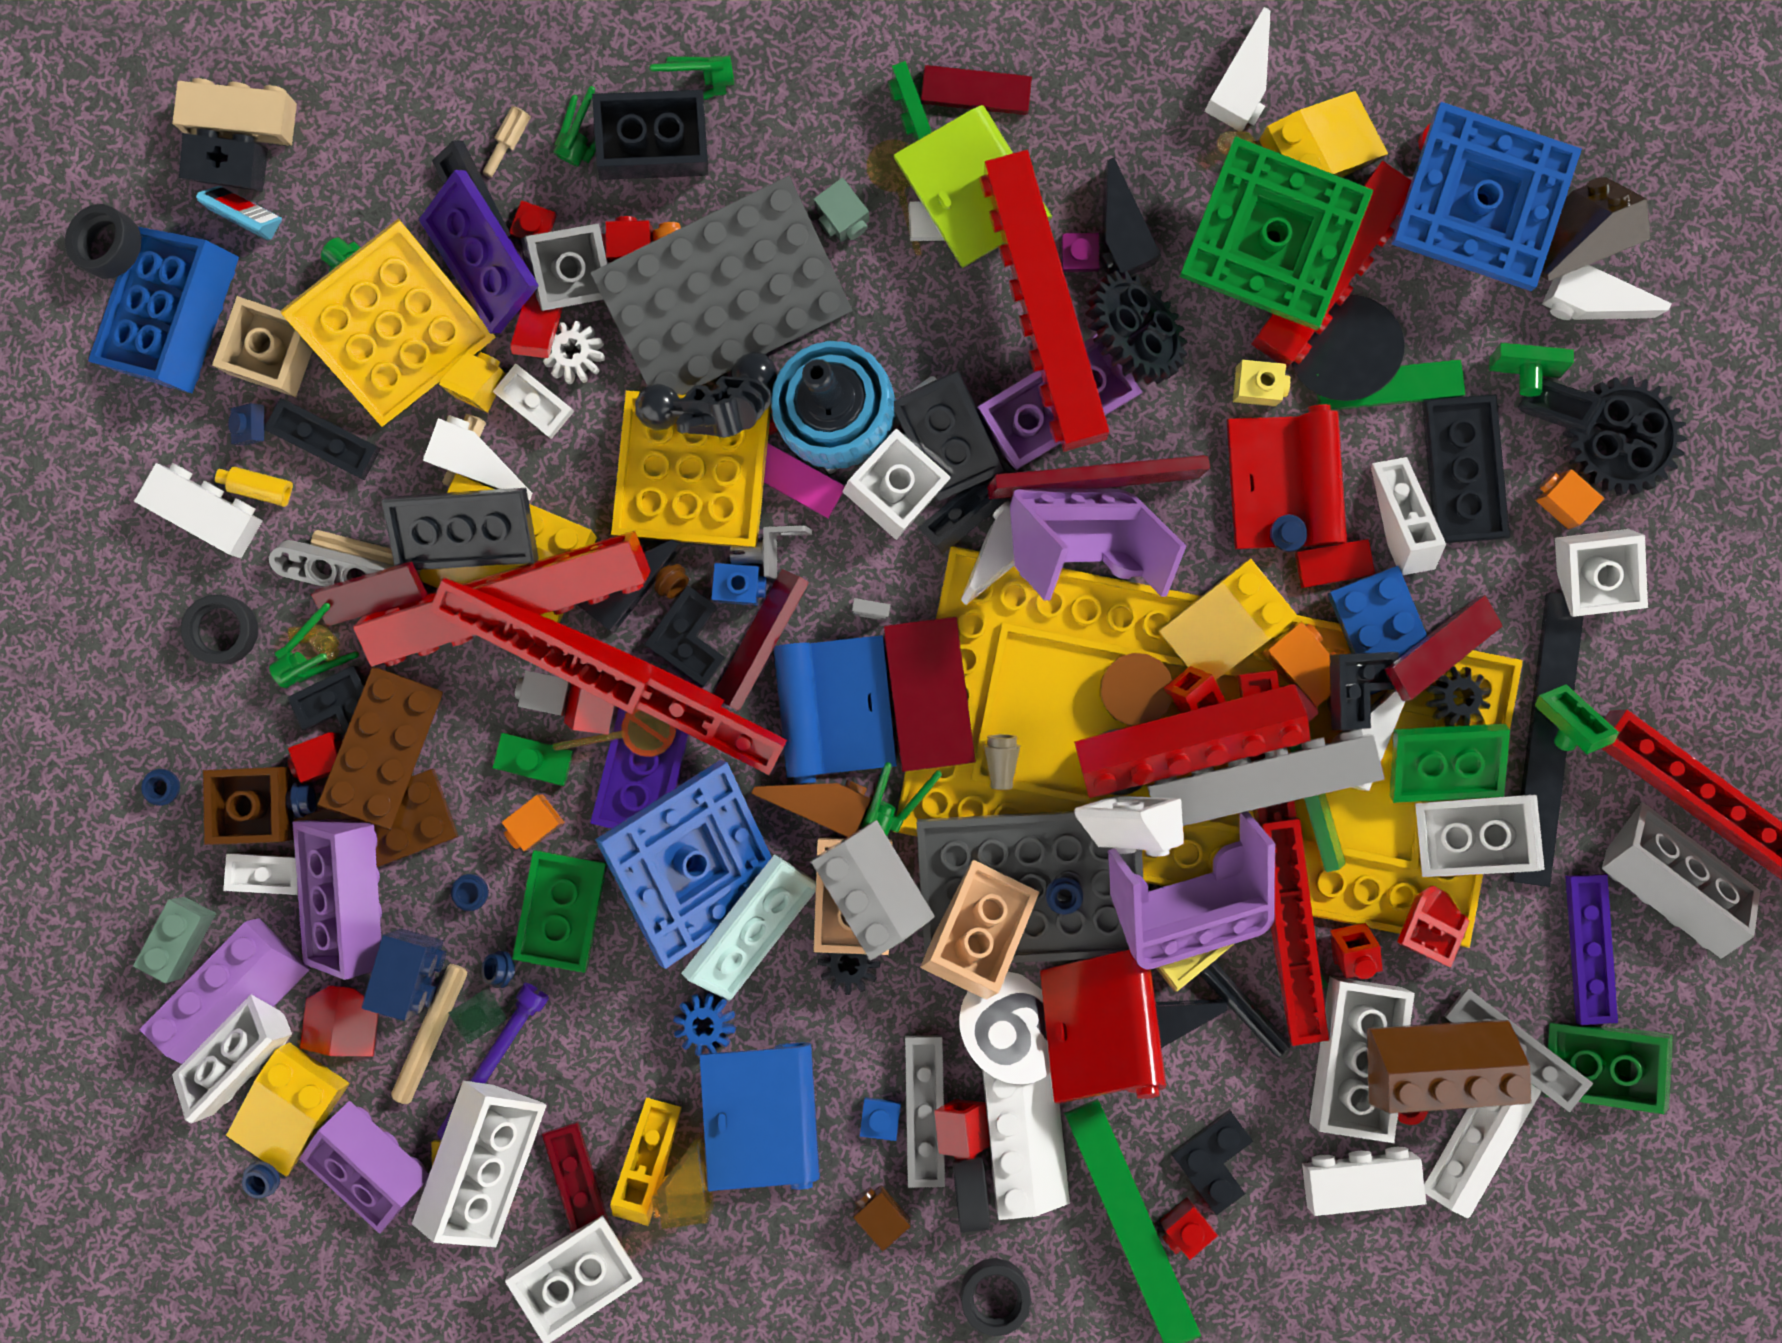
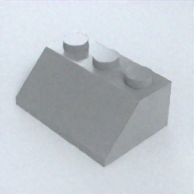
(873, 889)

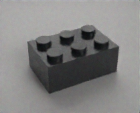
(650, 134)

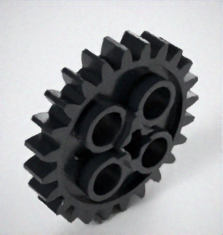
(1118, 312)
(1616, 467)

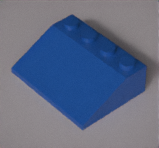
(165, 310)

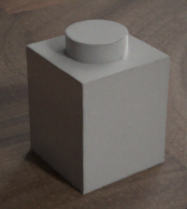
(542, 693)

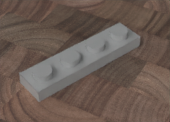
(1547, 1070)
(924, 1096)

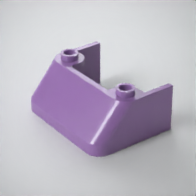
(1090, 527)
(1203, 911)

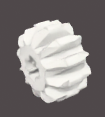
(580, 362)

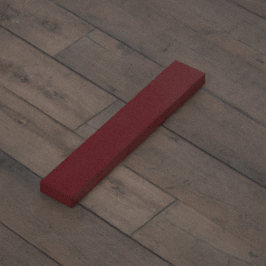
(1102, 475)

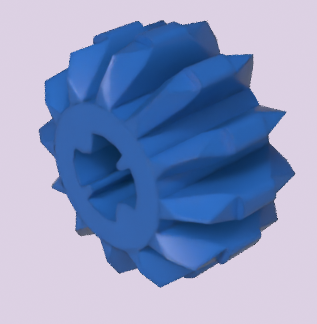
(702, 1011)

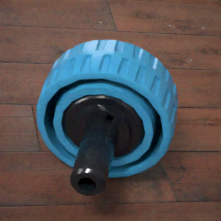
(833, 404)

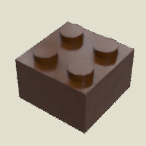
(247, 805)

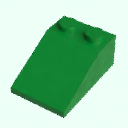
(1624, 1064)

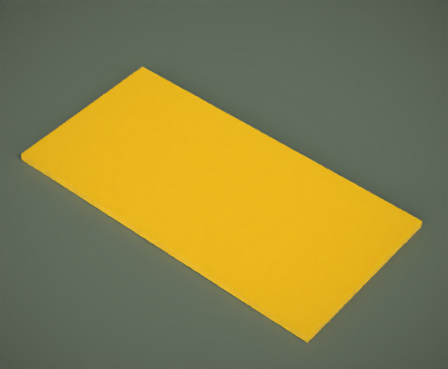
(1038, 676)

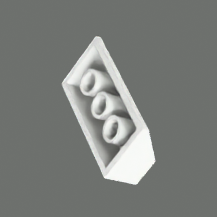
(1025, 1147)
(478, 1165)

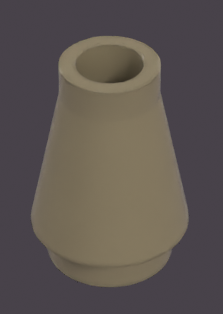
(1002, 759)

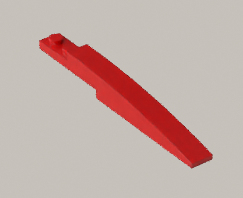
(608, 673)
(1293, 917)

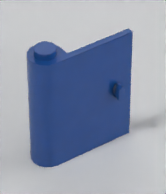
(828, 710)
(767, 1118)

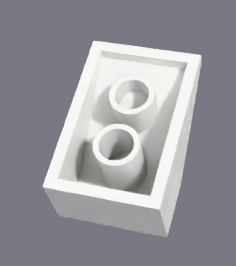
(1480, 836)
(572, 1279)

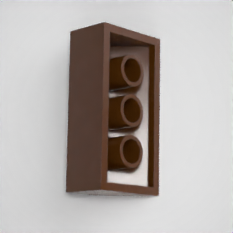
(1446, 1066)

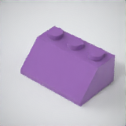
(364, 1166)

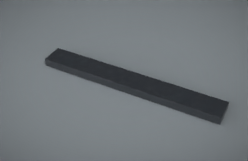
(1543, 759)

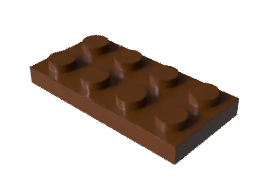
(380, 748)
(419, 823)

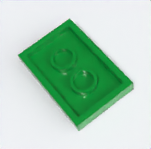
(1449, 763)
(559, 911)

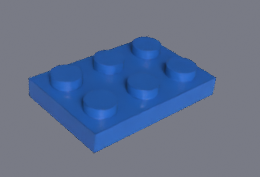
(1378, 614)

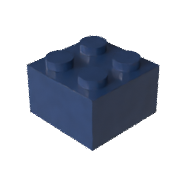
(404, 974)

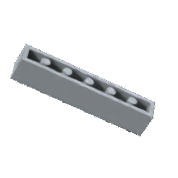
(1274, 779)

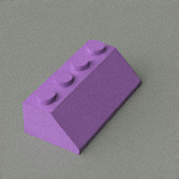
(1021, 422)
(338, 895)
(245, 964)

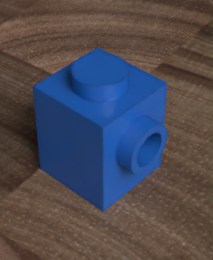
(738, 584)

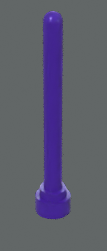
(526, 1005)

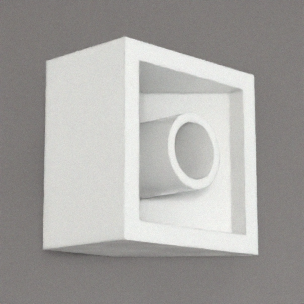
(896, 484)
(1602, 571)
(1134, 823)

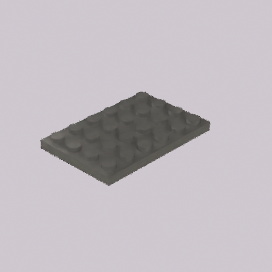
(723, 289)
(1033, 852)

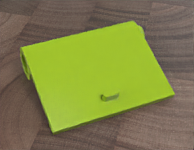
(946, 175)

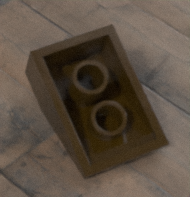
(1595, 225)

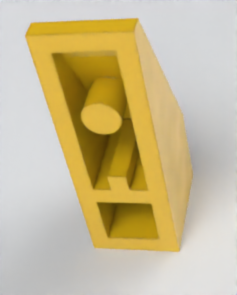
(645, 1161)

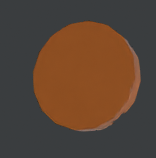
(1135, 689)

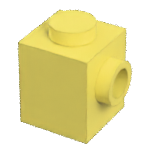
(1260, 383)

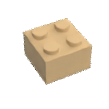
(262, 348)

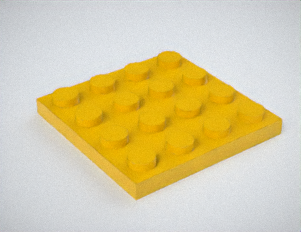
(388, 322)
(690, 483)

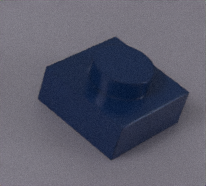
(247, 424)

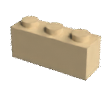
(235, 109)

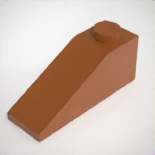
(824, 803)

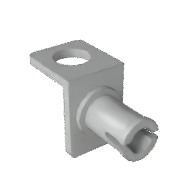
(766, 551)

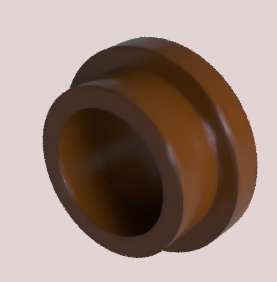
(671, 581)

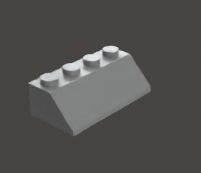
(1683, 882)

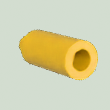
(255, 485)

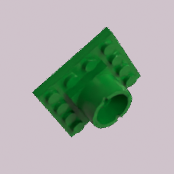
(1295, 205)

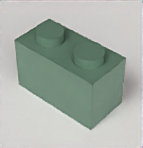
(174, 939)

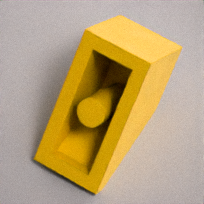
(474, 380)

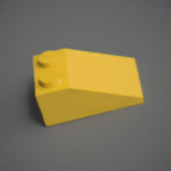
(1328, 136)
(1228, 621)
(286, 1107)

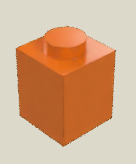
(1568, 498)
(531, 823)

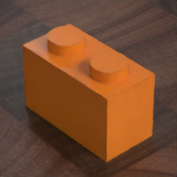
(1302, 661)

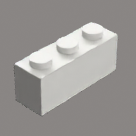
(199, 509)
(1363, 1182)

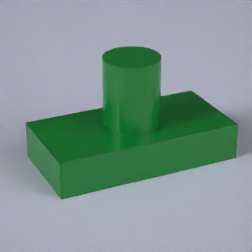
(1531, 364)
(1576, 721)
(533, 759)

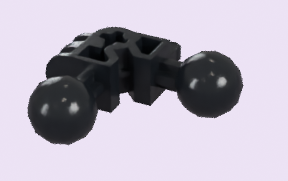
(720, 412)

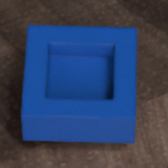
(880, 1119)

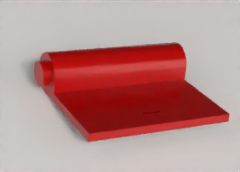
(1292, 472)
(1102, 1028)

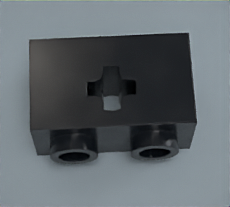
(202, 163)

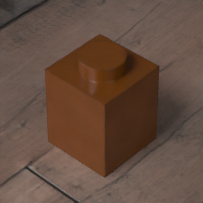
(880, 1216)

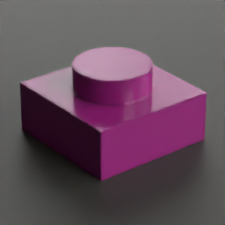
(1080, 252)

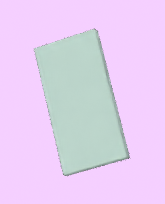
(750, 928)

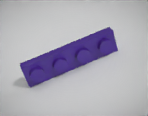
(1591, 949)

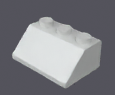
(229, 1058)

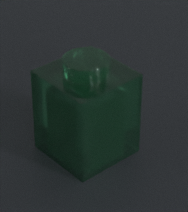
(478, 1015)

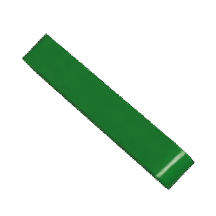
(1132, 1223)

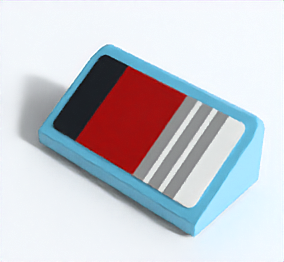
(240, 211)

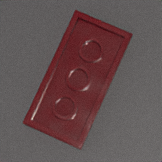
(929, 694)

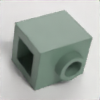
(841, 212)

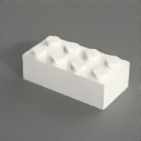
(1341, 1077)

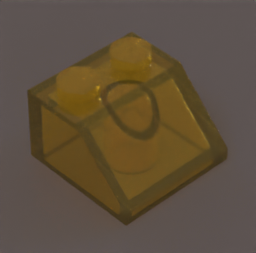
(684, 1191)

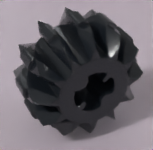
(1472, 697)
(845, 975)

